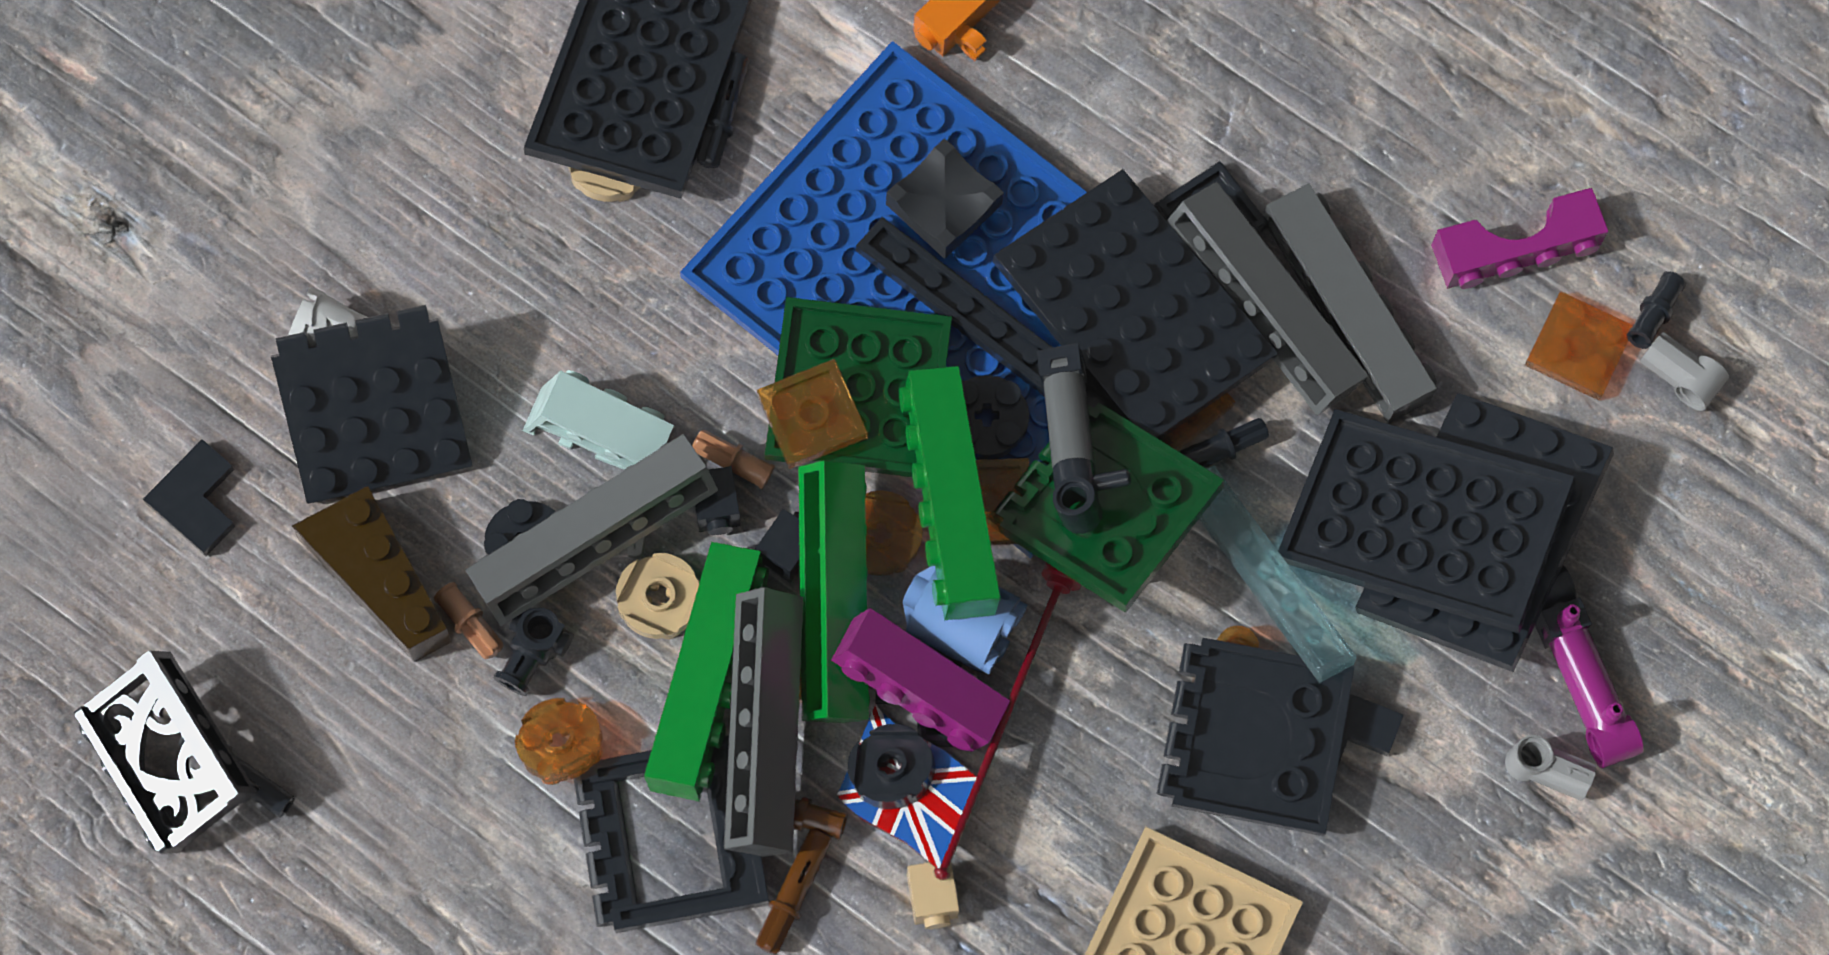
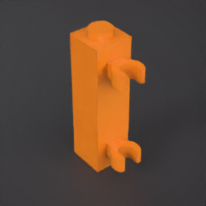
(951, 22)

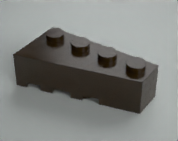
(368, 561)

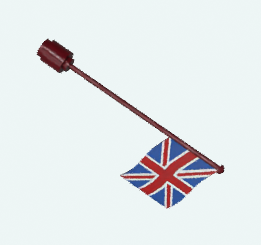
(939, 818)

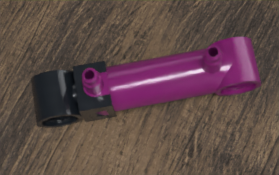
(1565, 629)

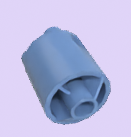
(971, 641)

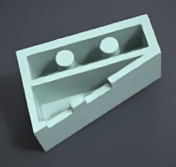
(597, 420)

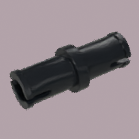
(1656, 310)

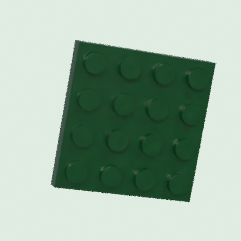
(874, 357)

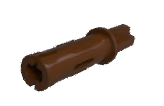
(792, 894)

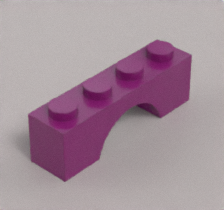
(1472, 253)

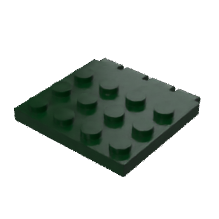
(1138, 521)

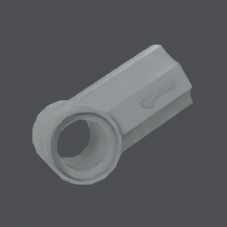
(1694, 378)
(1554, 767)

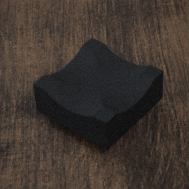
(944, 199)

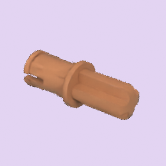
(727, 454)
(468, 620)

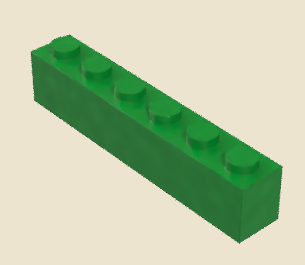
(951, 494)
(831, 586)
(703, 676)

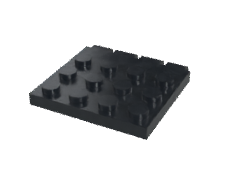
(370, 404)
(1255, 737)

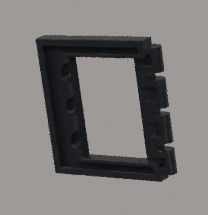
(611, 866)

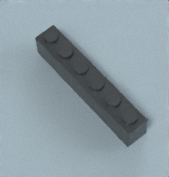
(1269, 297)
(1349, 301)
(592, 529)
(764, 722)

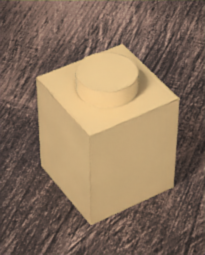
(932, 900)

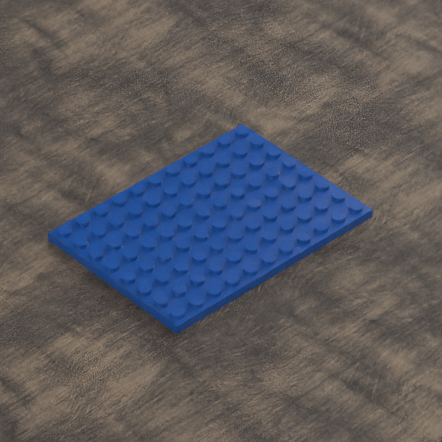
(820, 201)

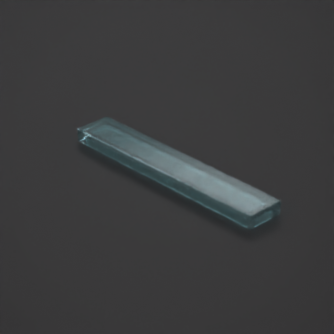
(1276, 585)

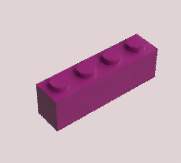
(920, 681)

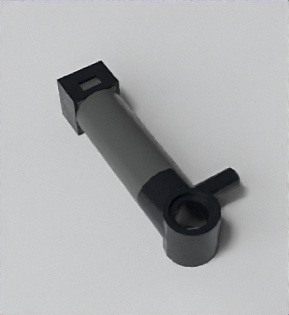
(1072, 457)

